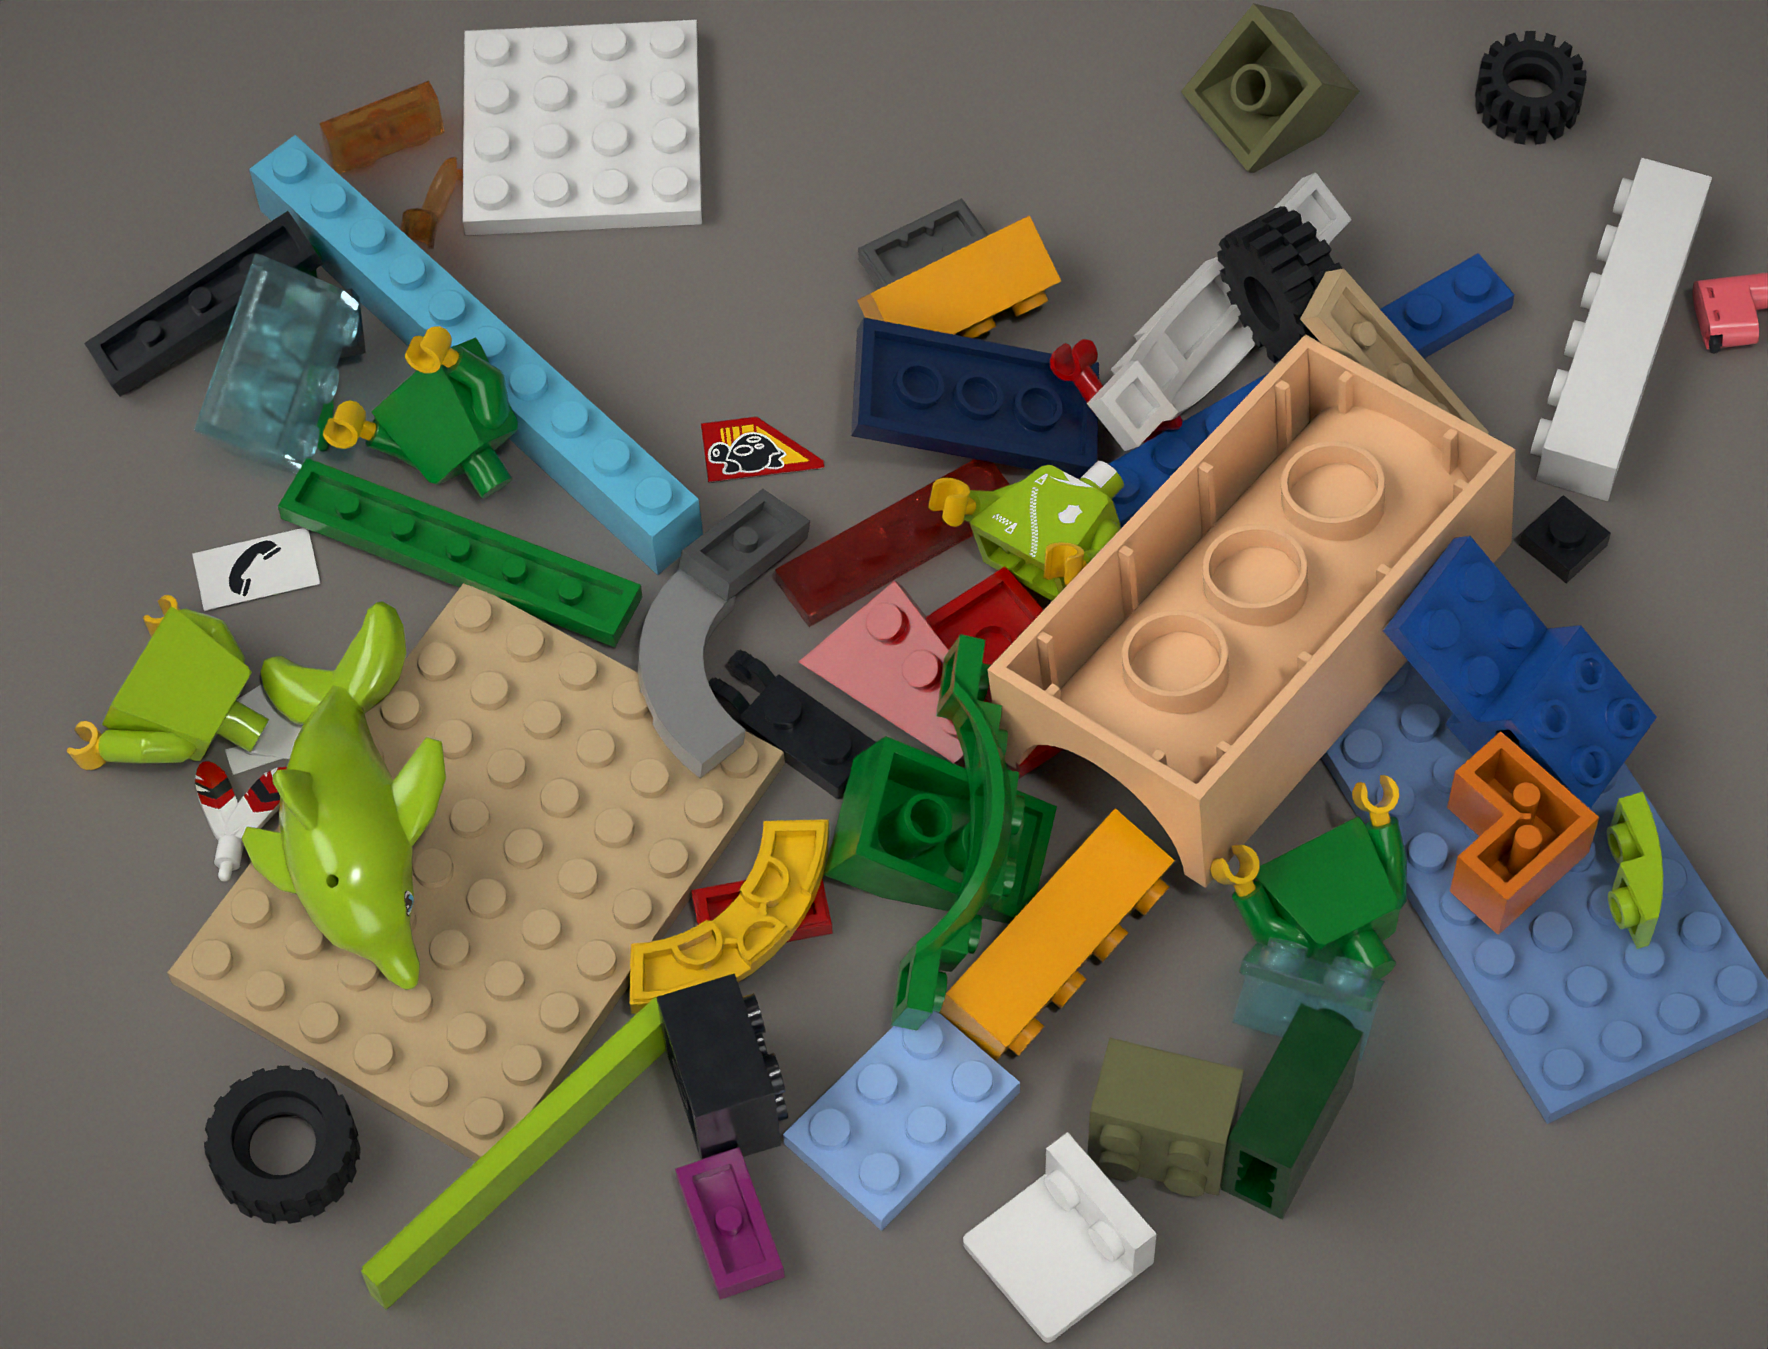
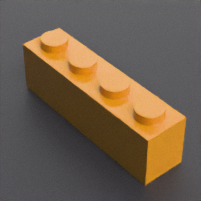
(1056, 935)

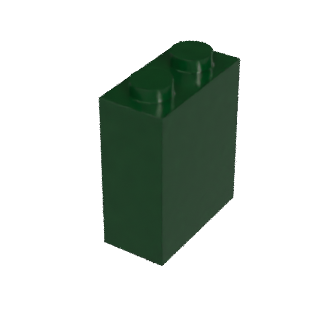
(1292, 1109)

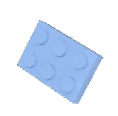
(901, 1116)

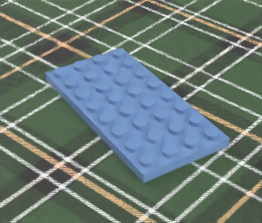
(1562, 981)

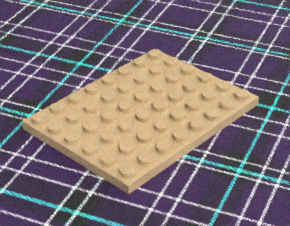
(540, 870)

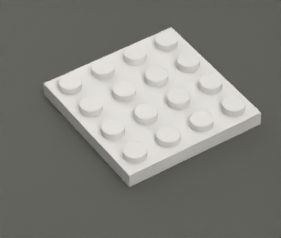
(581, 128)

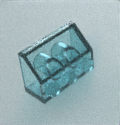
(278, 366)

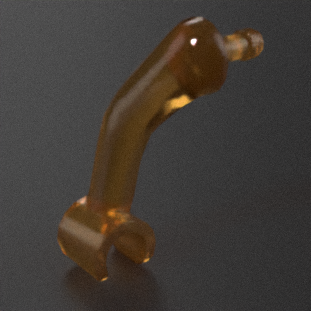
(423, 222)

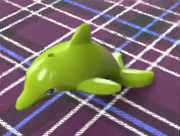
(340, 810)

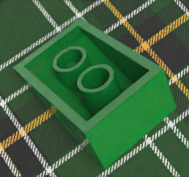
(909, 831)

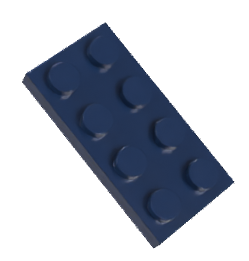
(969, 399)

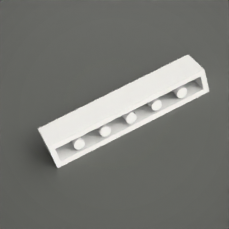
(1622, 330)

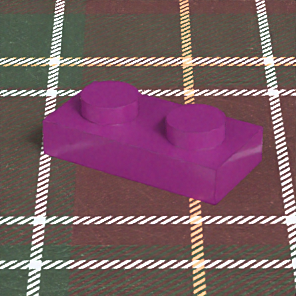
(729, 1223)

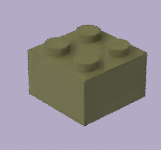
(1163, 1117)

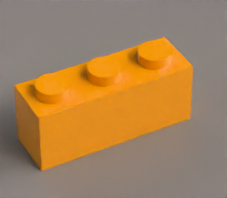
(970, 285)

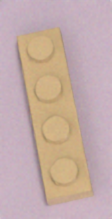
(1356, 327)

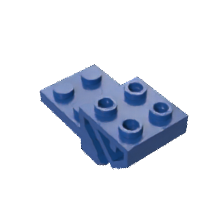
(1515, 675)

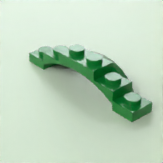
(994, 817)

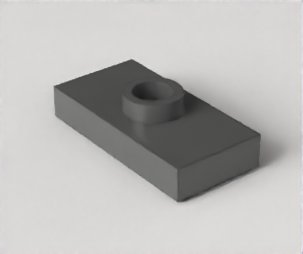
(920, 243)

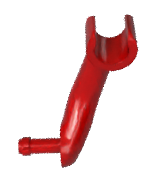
(1076, 366)

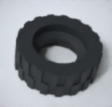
(293, 1194)

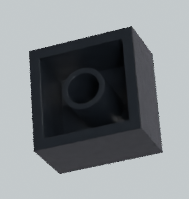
(723, 1067)

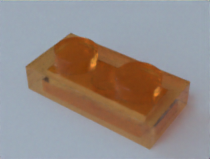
(382, 128)

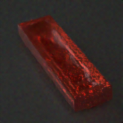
(878, 548)

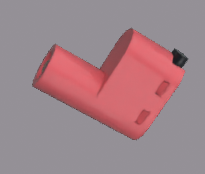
(1728, 309)

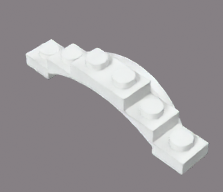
(1194, 337)

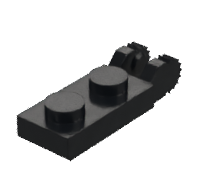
(788, 718)

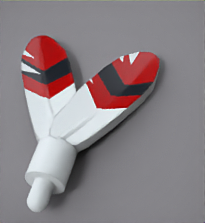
(230, 818)

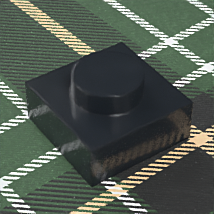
(1564, 539)

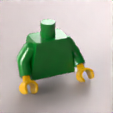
(441, 417)
(1332, 892)

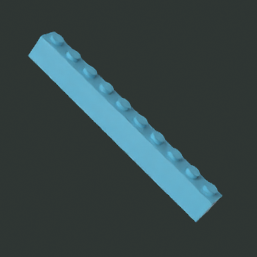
(413, 293)

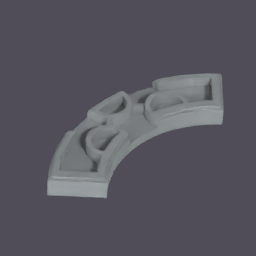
(675, 677)

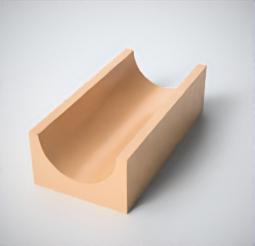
(1253, 598)

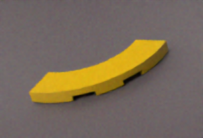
(751, 928)

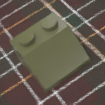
(1268, 88)

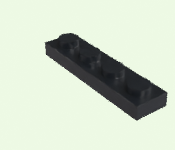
(193, 306)

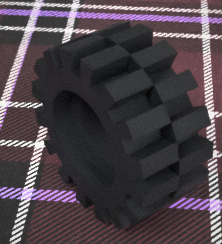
(1533, 61)

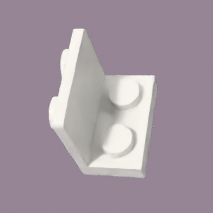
(1063, 1242)

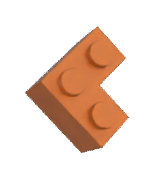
(1525, 827)

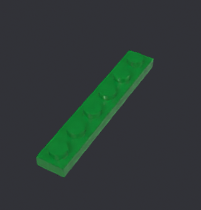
(460, 551)

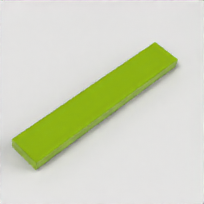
(515, 1157)

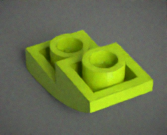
(1639, 879)

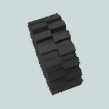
(1273, 275)

